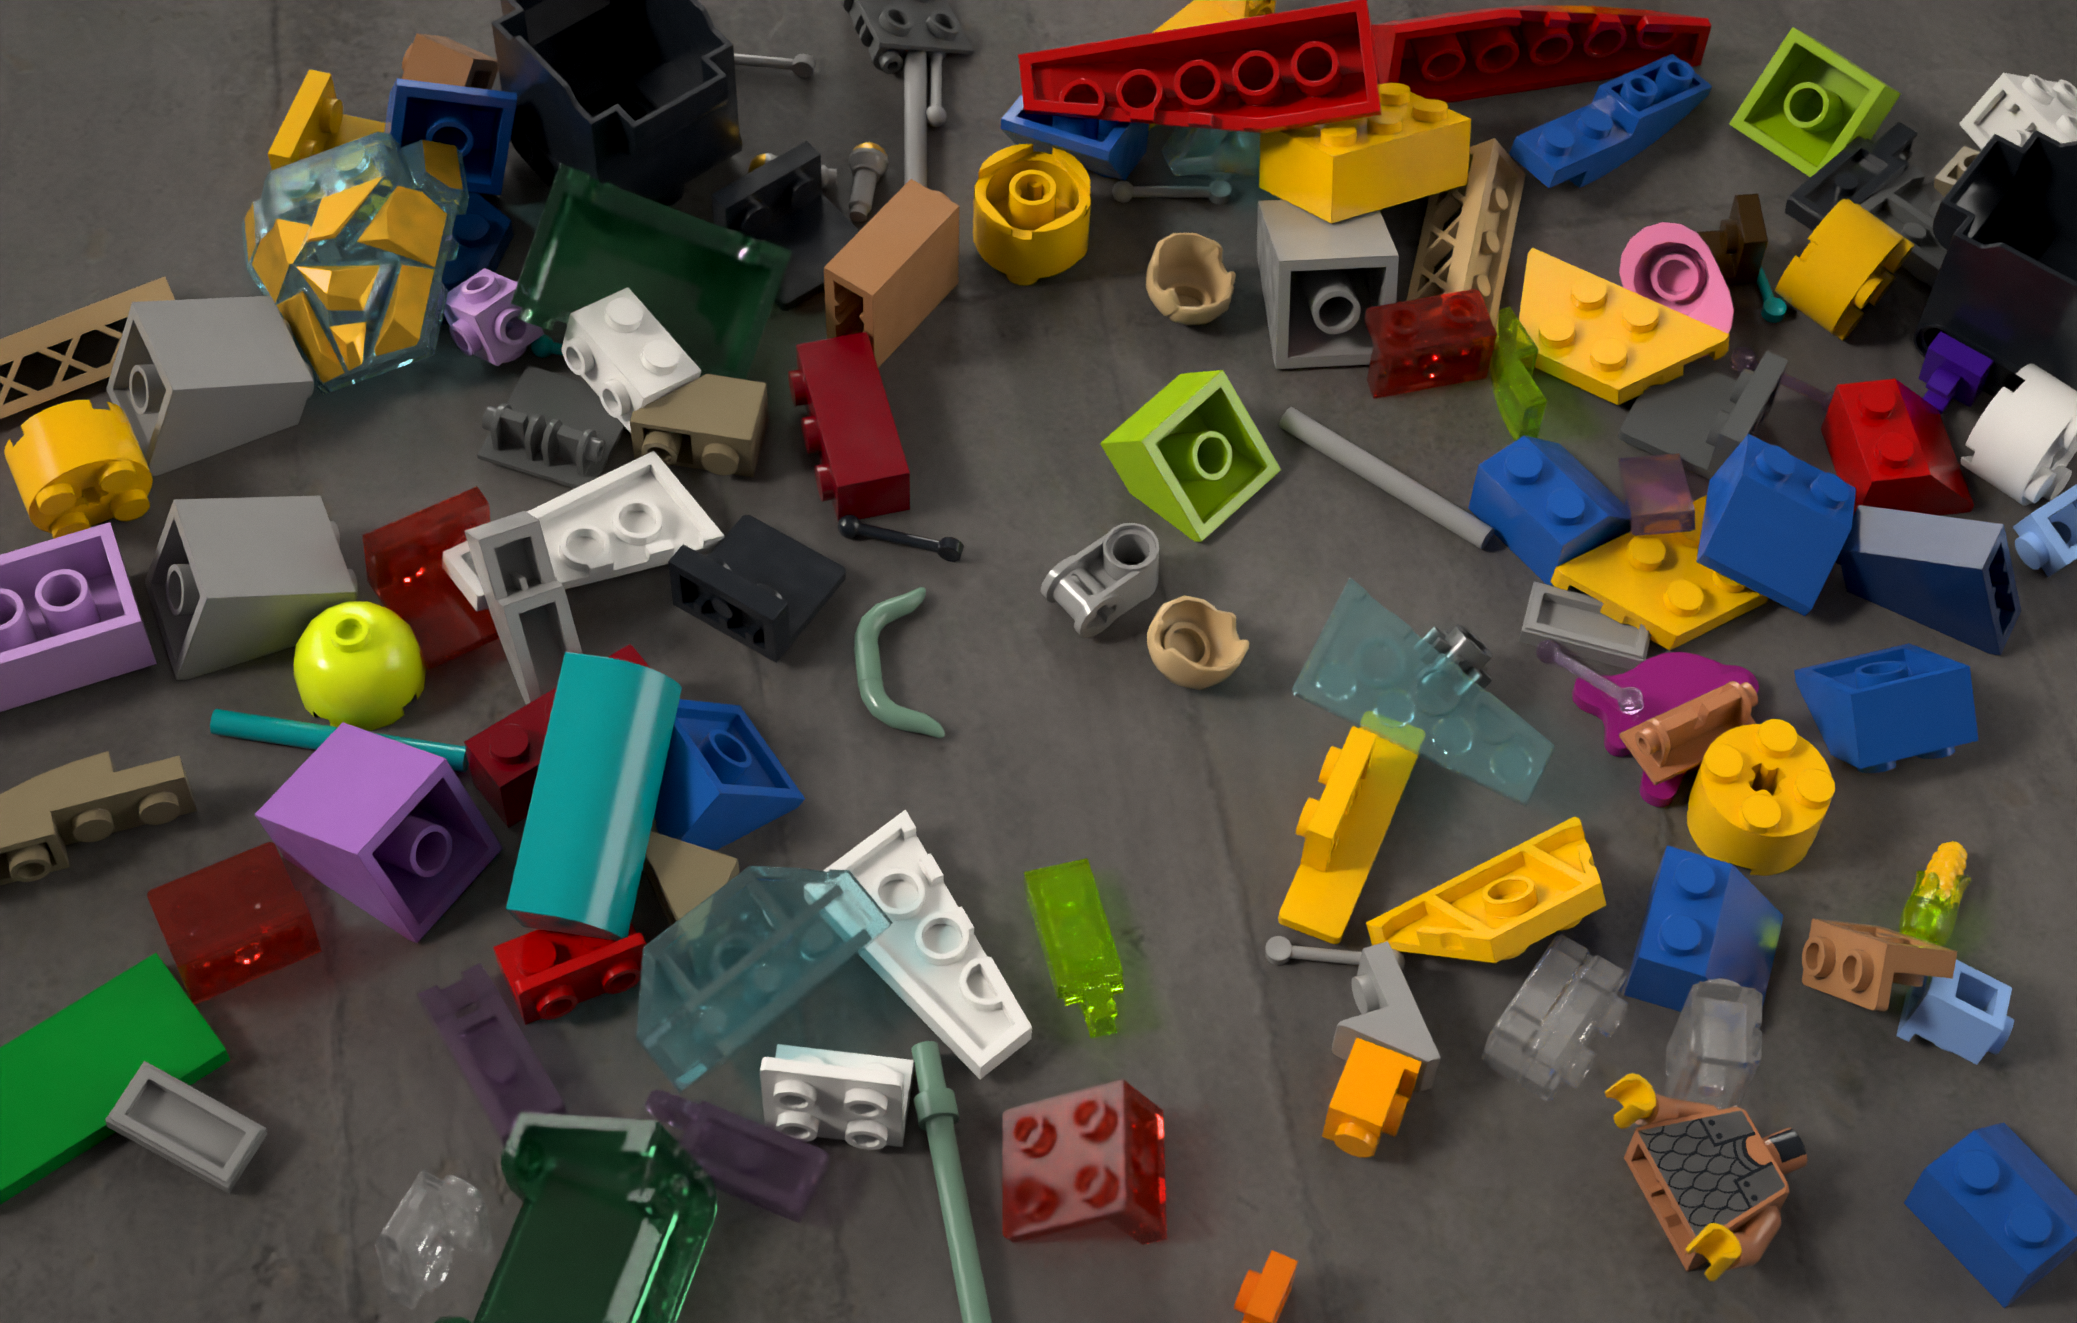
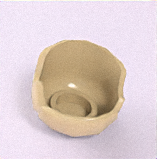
(1189, 279)
(1195, 643)

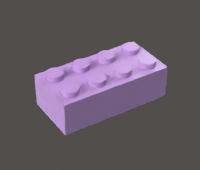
(67, 617)

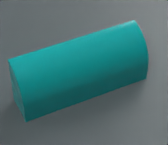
(594, 798)

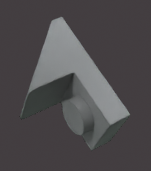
(1387, 1014)

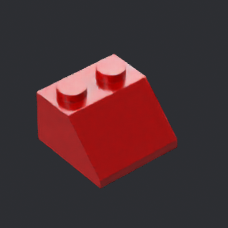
(1893, 449)

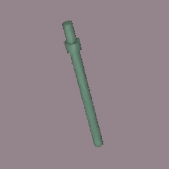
(937, 1115)

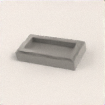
(1581, 629)
(186, 1127)

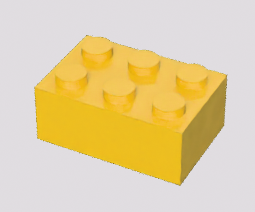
(1369, 161)

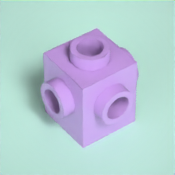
(486, 321)

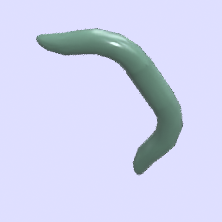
(870, 672)

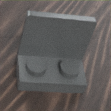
(1703, 413)

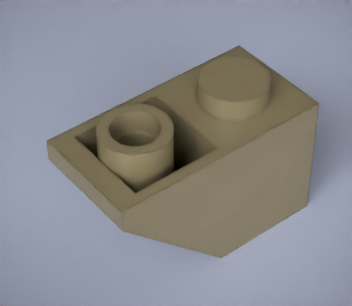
(705, 425)

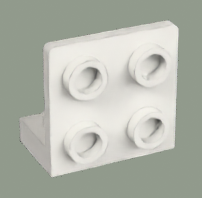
(2020, 106)
(837, 1096)

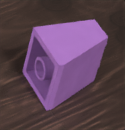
(381, 828)

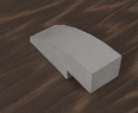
(524, 600)

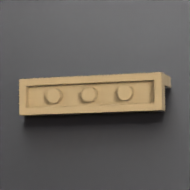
(1478, 236)
(64, 328)

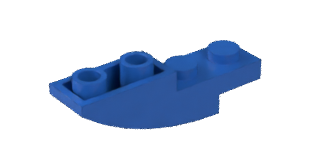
(1615, 127)

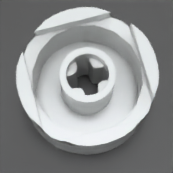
(2026, 438)

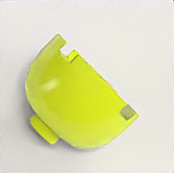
(358, 665)

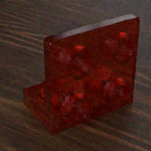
(409, 576)
(234, 922)
(1085, 1163)

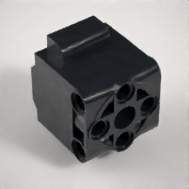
(619, 90)
(2010, 261)

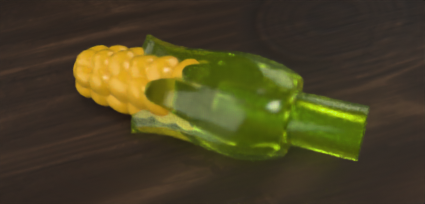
(1936, 896)

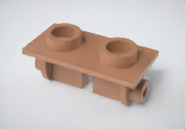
(1683, 734)

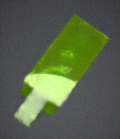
(1076, 941)

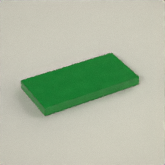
(78, 1063)

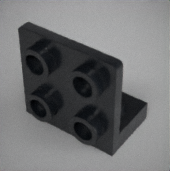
(787, 208)
(755, 586)

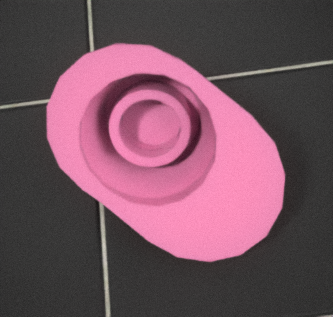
(1679, 272)

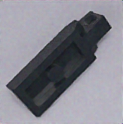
(1852, 174)

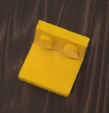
(316, 123)

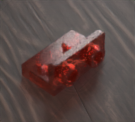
(1429, 343)

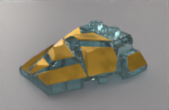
(359, 252)

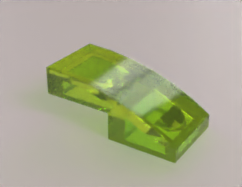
(1511, 377)

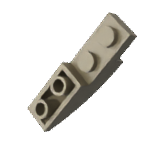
(84, 804)

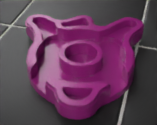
(1665, 684)

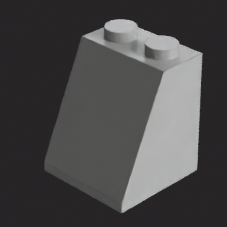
(1321, 283)
(207, 377)
(243, 578)

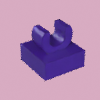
(1953, 372)

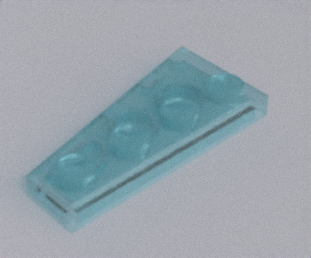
(1402, 689)

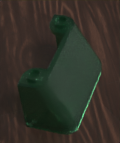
(691, 275)
(603, 1223)

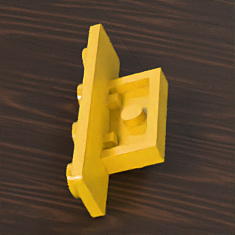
(1344, 832)

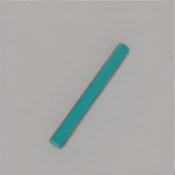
(313, 735)

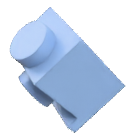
(2038, 536)
(1959, 1013)

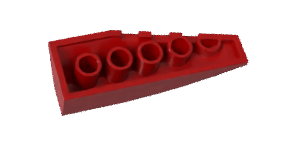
(1529, 48)
(1219, 75)

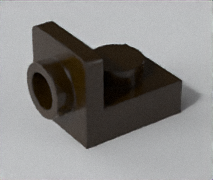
(1740, 241)

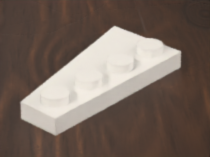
(608, 528)
(933, 950)

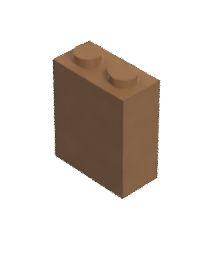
(894, 269)

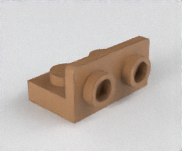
(1865, 960)

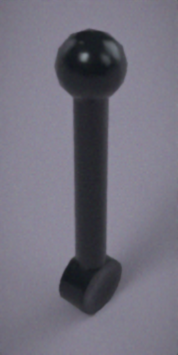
(948, 548)

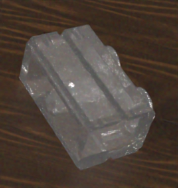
(1555, 1018)
(1715, 1044)

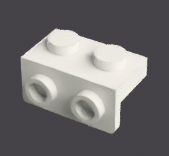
(625, 354)

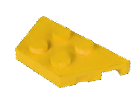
(1605, 333)
(1659, 584)
(1502, 902)

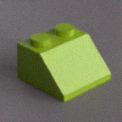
(1812, 104)
(1192, 453)

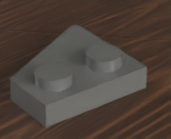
(1911, 214)

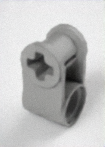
(1097, 585)

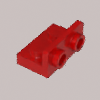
(559, 970)

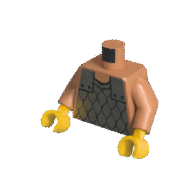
(1707, 1174)

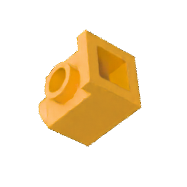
(1370, 1098)

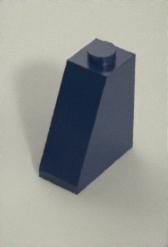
(1935, 572)

